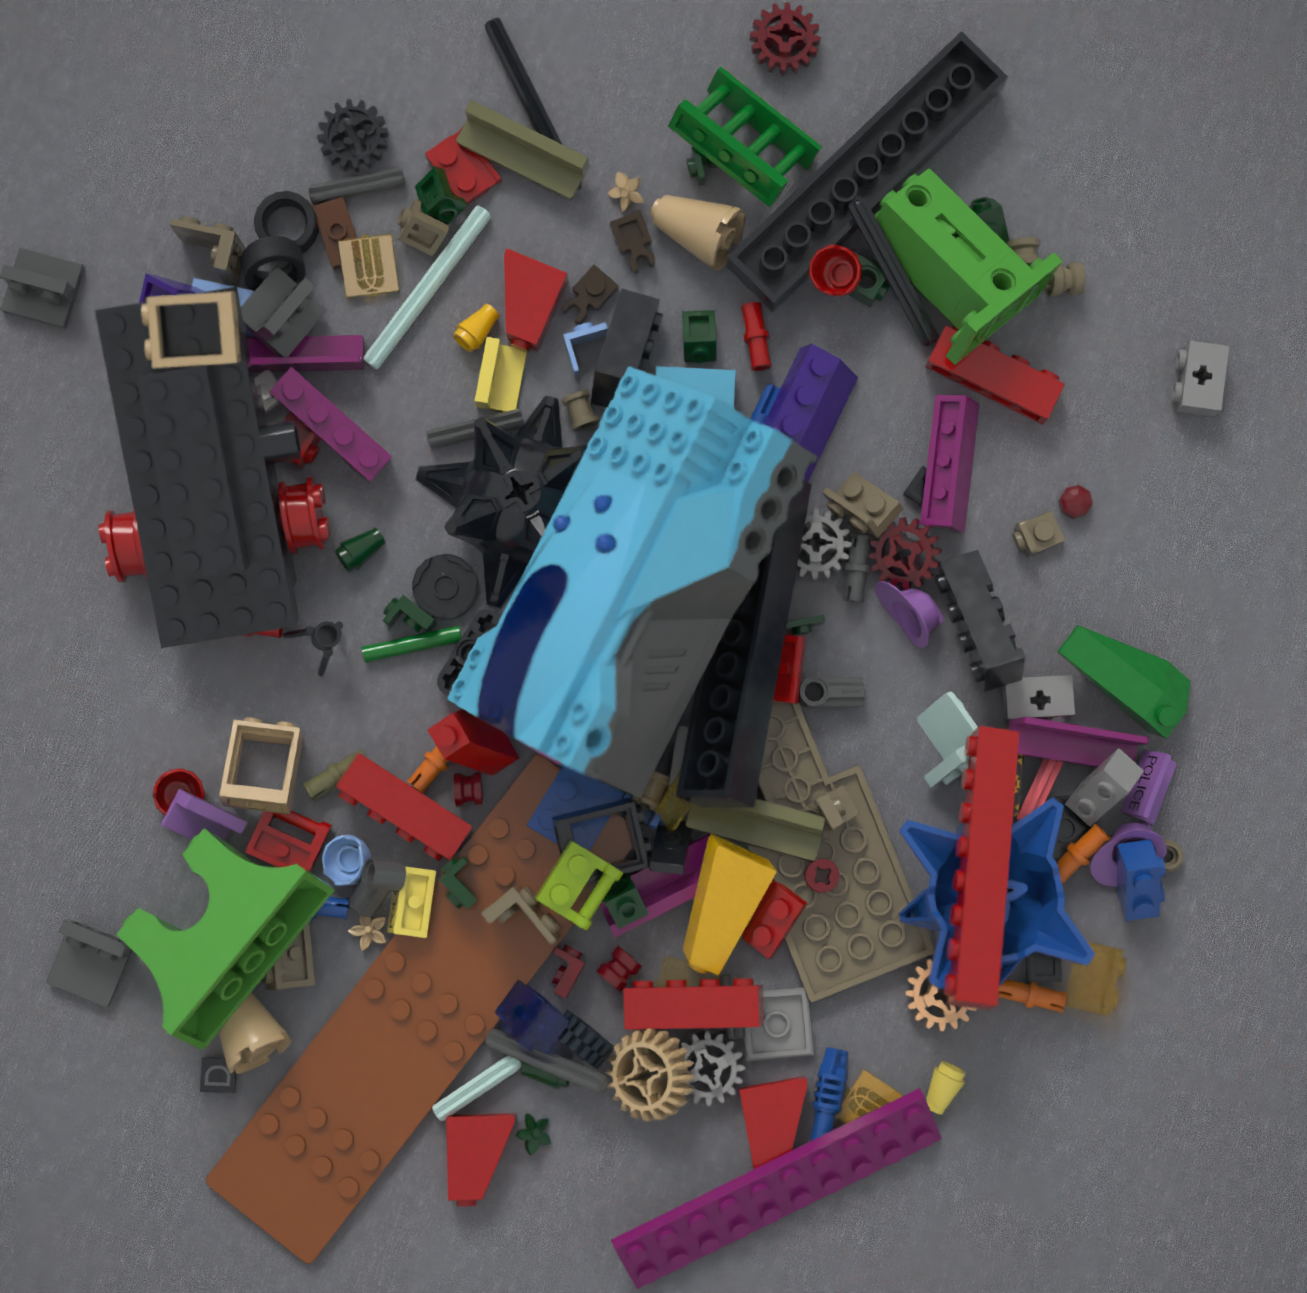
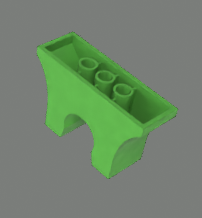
(225, 955)

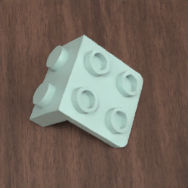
(947, 728)

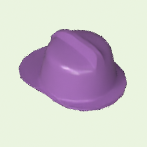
(912, 610)
(1104, 861)

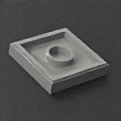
(785, 1027)

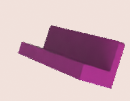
(311, 354)
(950, 462)
(1071, 742)
(664, 890)

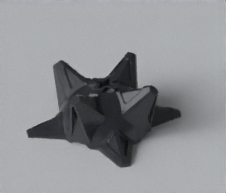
(486, 498)

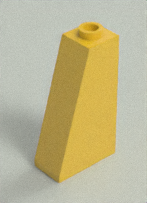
(724, 902)

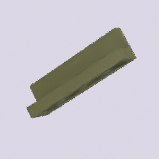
(522, 150)
(763, 826)

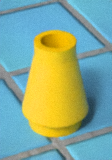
(474, 329)

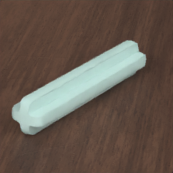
(476, 1087)

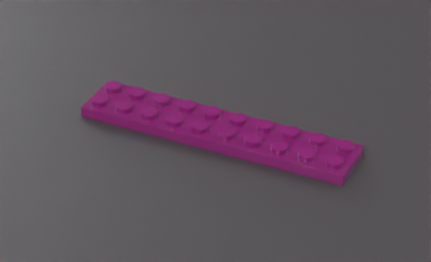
(777, 1189)

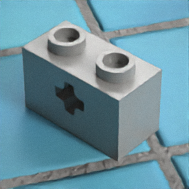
(1211, 363)
(1054, 689)
(1104, 787)

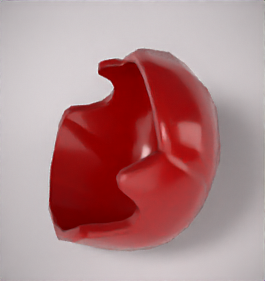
(835, 270)
(171, 782)

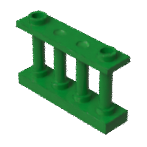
(729, 153)

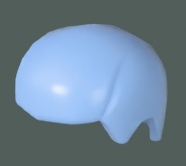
(345, 859)

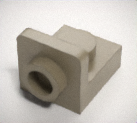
(420, 229)
(1037, 534)
(836, 807)

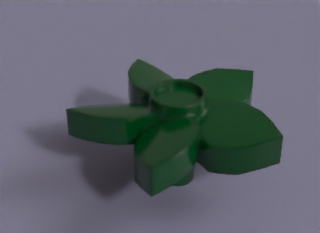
(534, 1134)

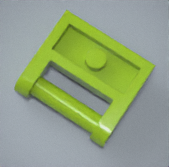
(569, 879)

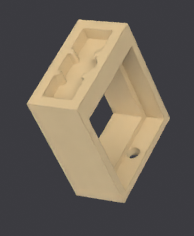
(228, 329)
(255, 797)

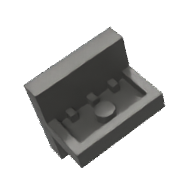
(41, 288)
(281, 312)

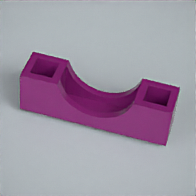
(330, 424)

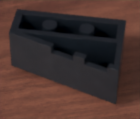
(625, 343)

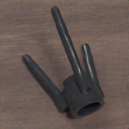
(323, 637)

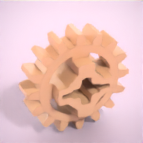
(927, 999)

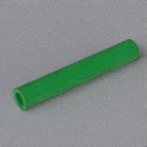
(411, 644)

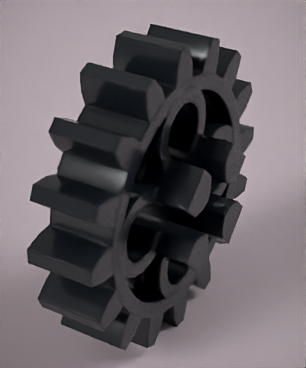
(370, 140)

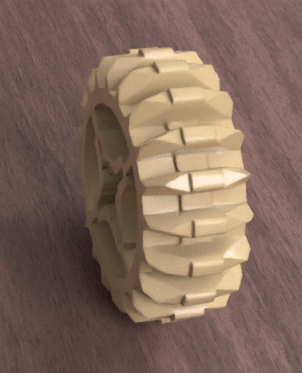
(656, 1098)

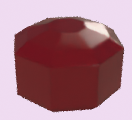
(1075, 502)

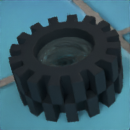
(585, 1041)

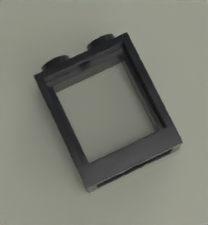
(634, 818)

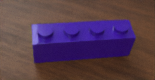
(811, 400)

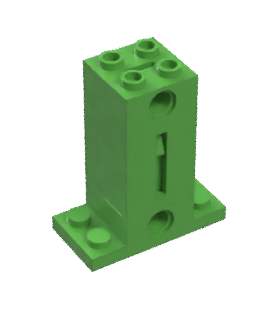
(959, 261)

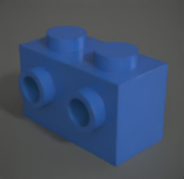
(1139, 880)

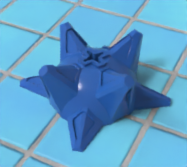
(1033, 898)

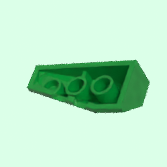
(1136, 681)

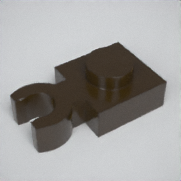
(632, 237)
(593, 291)

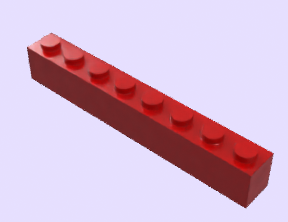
(983, 868)

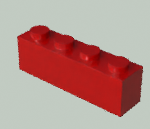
(999, 377)
(403, 806)
(693, 1006)

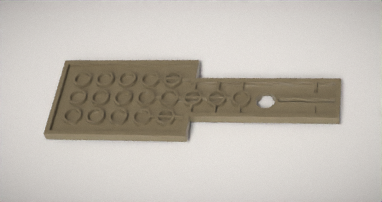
(857, 925)

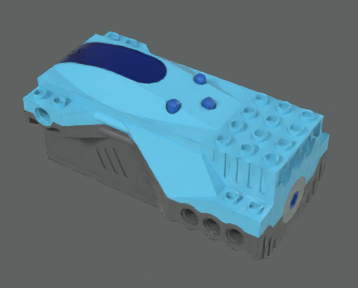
(634, 580)

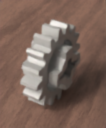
(831, 545)
(722, 1061)

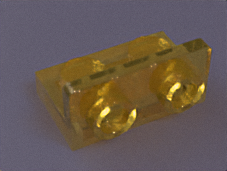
(1093, 986)

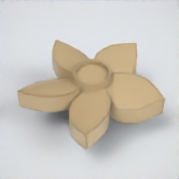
(626, 190)
(369, 931)

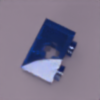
(531, 1018)

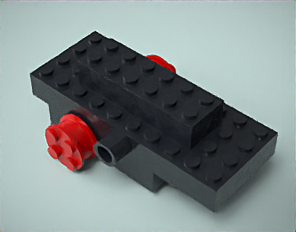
(203, 481)

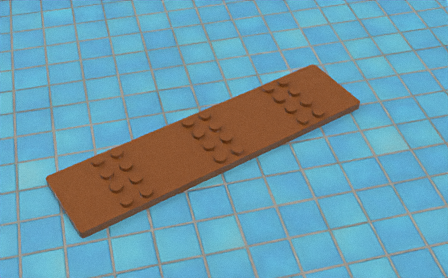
(400, 1035)

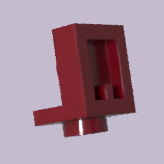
(567, 977)

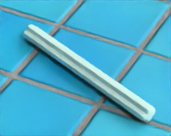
(427, 287)

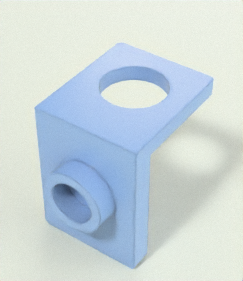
(582, 333)

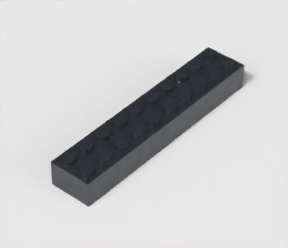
(869, 166)
(740, 680)

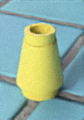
(944, 1086)

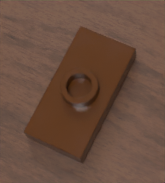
(334, 225)

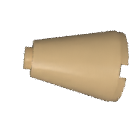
(700, 227)
(251, 1036)

